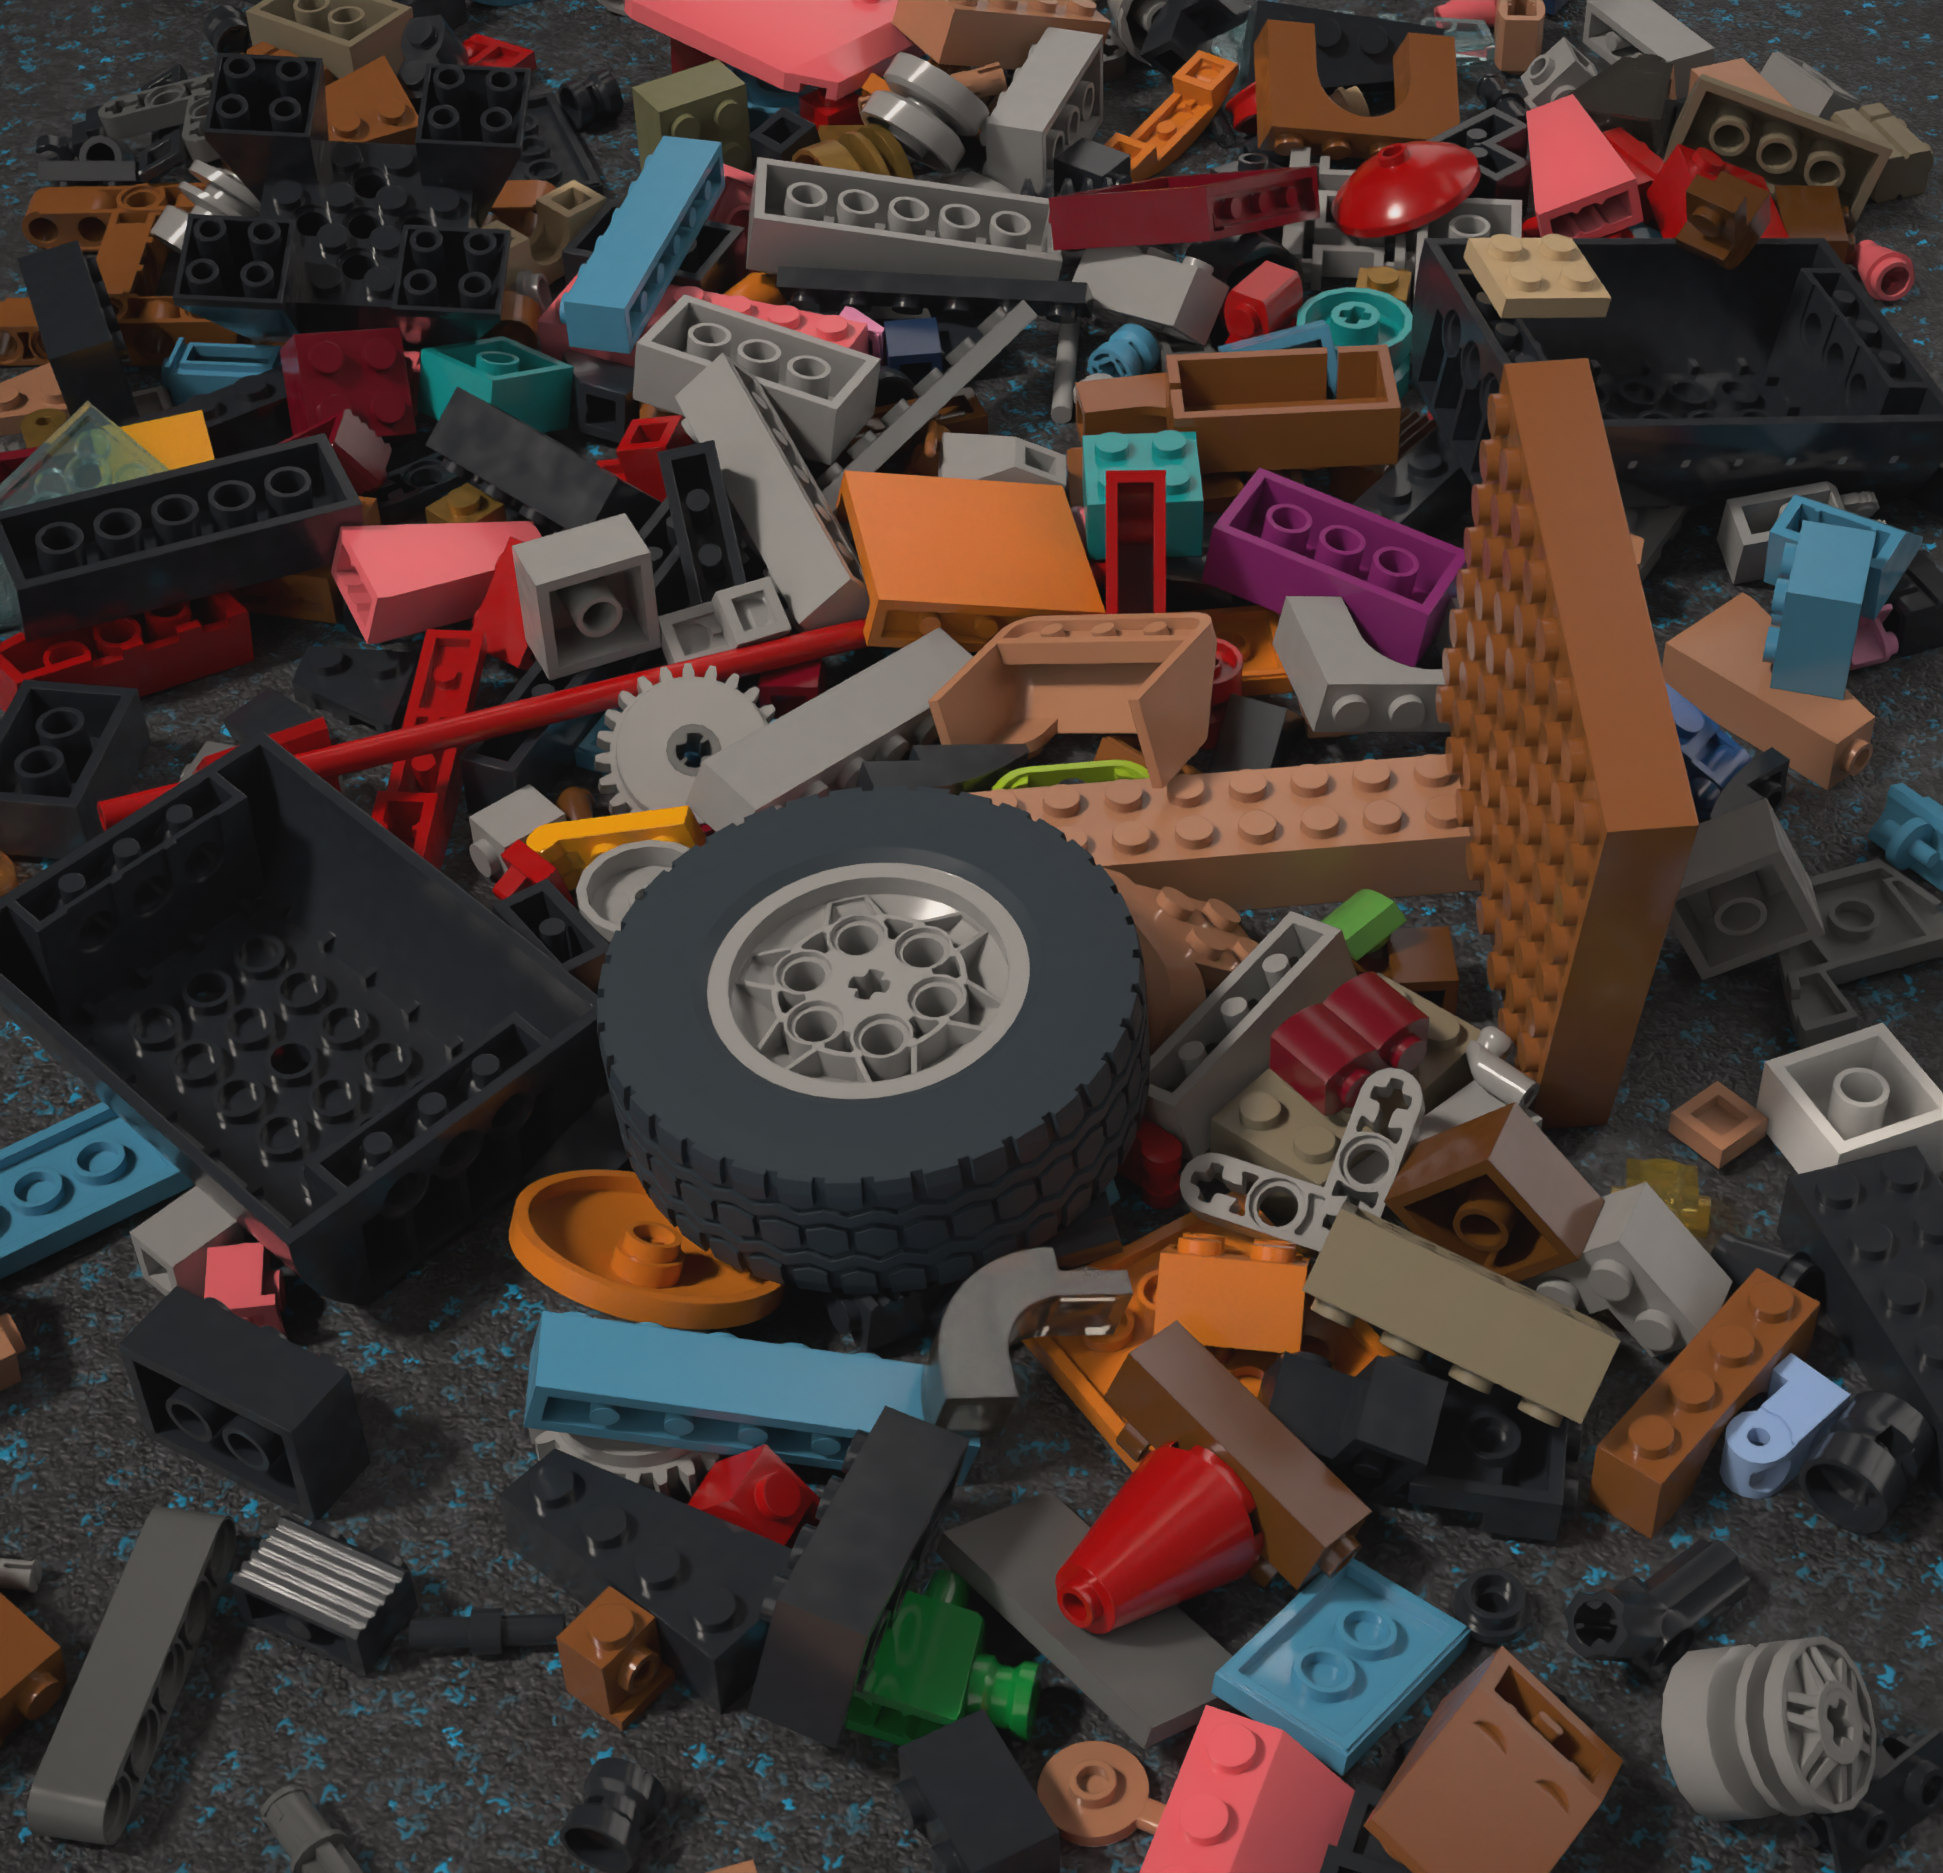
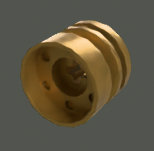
(867, 150)

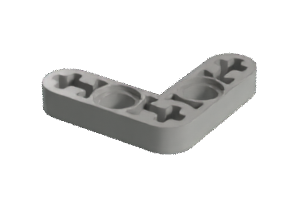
(1317, 1204)

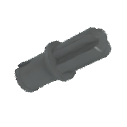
(306, 1833)

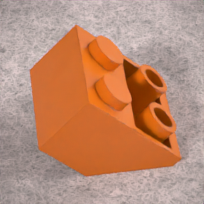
(1234, 1294)

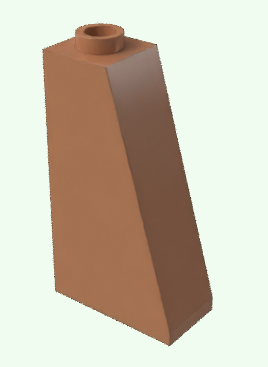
(1723, 675)

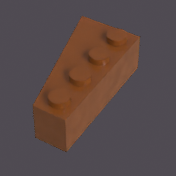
(369, 107)

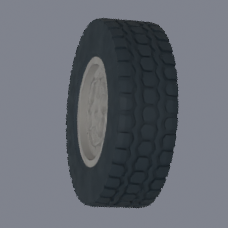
(876, 1037)

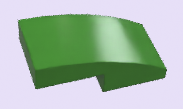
(1366, 921)

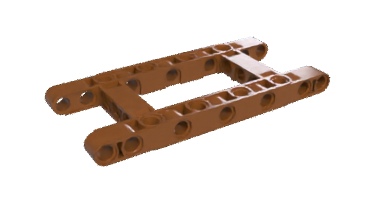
(134, 262)

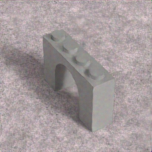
(1345, 680)

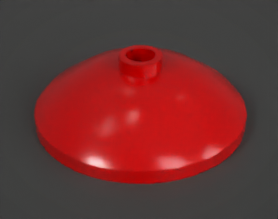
(1405, 188)

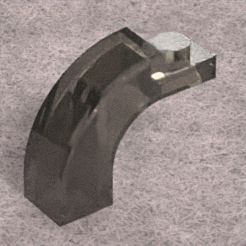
(1014, 1298)

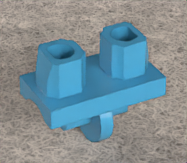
(1911, 833)

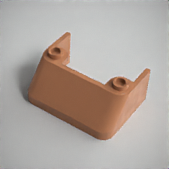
(1088, 677)

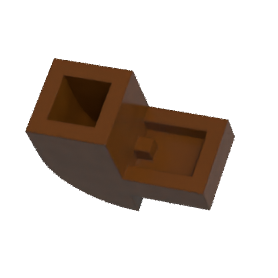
(1724, 219)

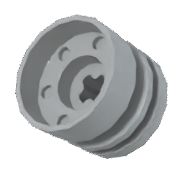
(222, 196)
(1769, 1729)

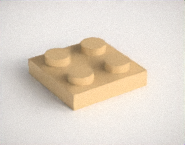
(1536, 277)

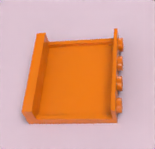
(963, 555)

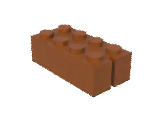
(1274, 409)

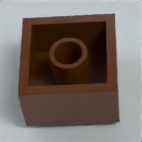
(1497, 1195)

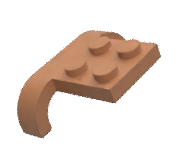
(1184, 950)

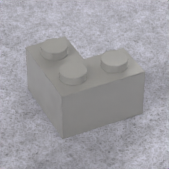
(1643, 1271)

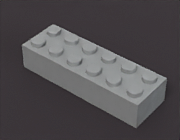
(894, 225)

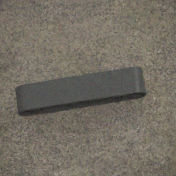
(132, 1677)

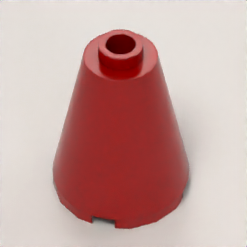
(1160, 1541)

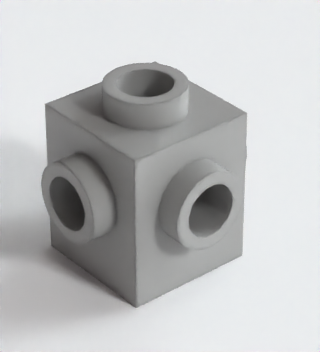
(1556, 74)

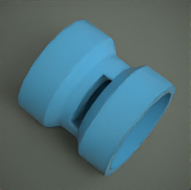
(1127, 353)

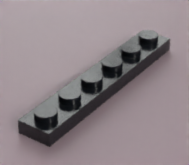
(913, 292)

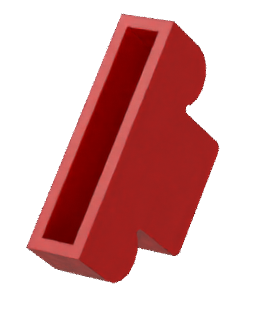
(1135, 541)

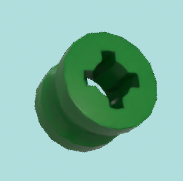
(1006, 1695)

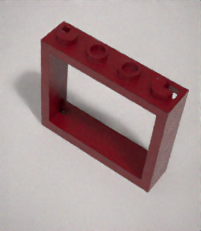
(1184, 208)

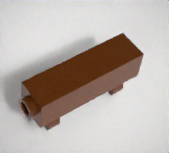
(1185, 1395)

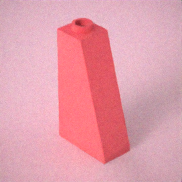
(1578, 175)
(419, 574)

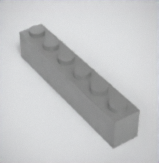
(775, 497)
(827, 738)

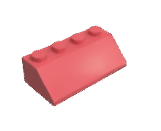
(1248, 1803)

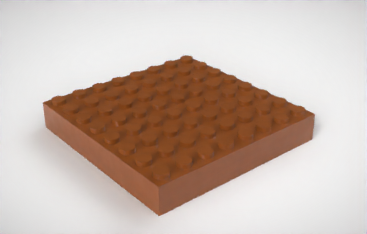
(1562, 743)

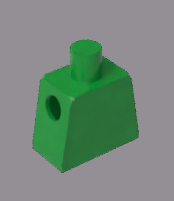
(922, 1664)

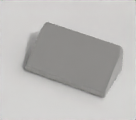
(1806, 87)

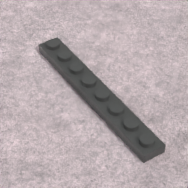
(906, 419)

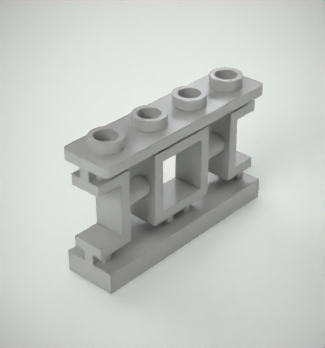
(1334, 251)

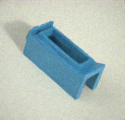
(212, 366)

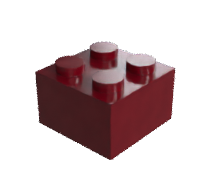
(350, 372)

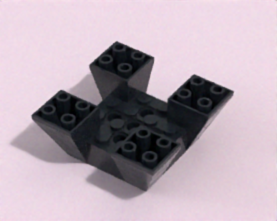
(355, 227)

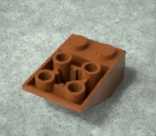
(1494, 1779)

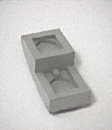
(729, 621)

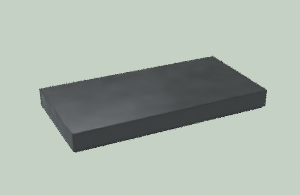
(1143, 1675)

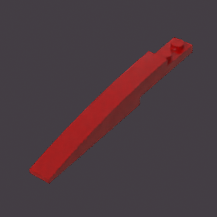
(427, 788)

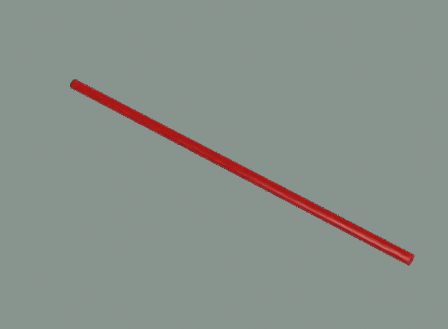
(549, 708)

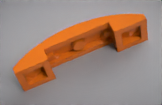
(1174, 126)

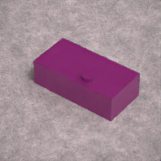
(1306, 543)

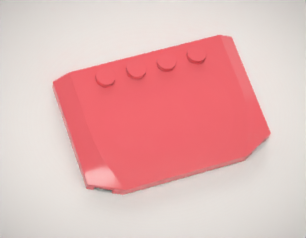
(786, 40)

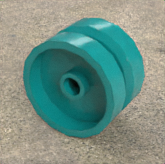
(1365, 318)

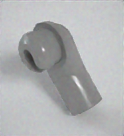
(1494, 1074)

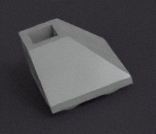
(999, 459)

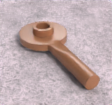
(1097, 1794)

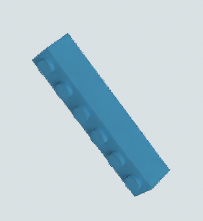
(643, 245)
(711, 1390)

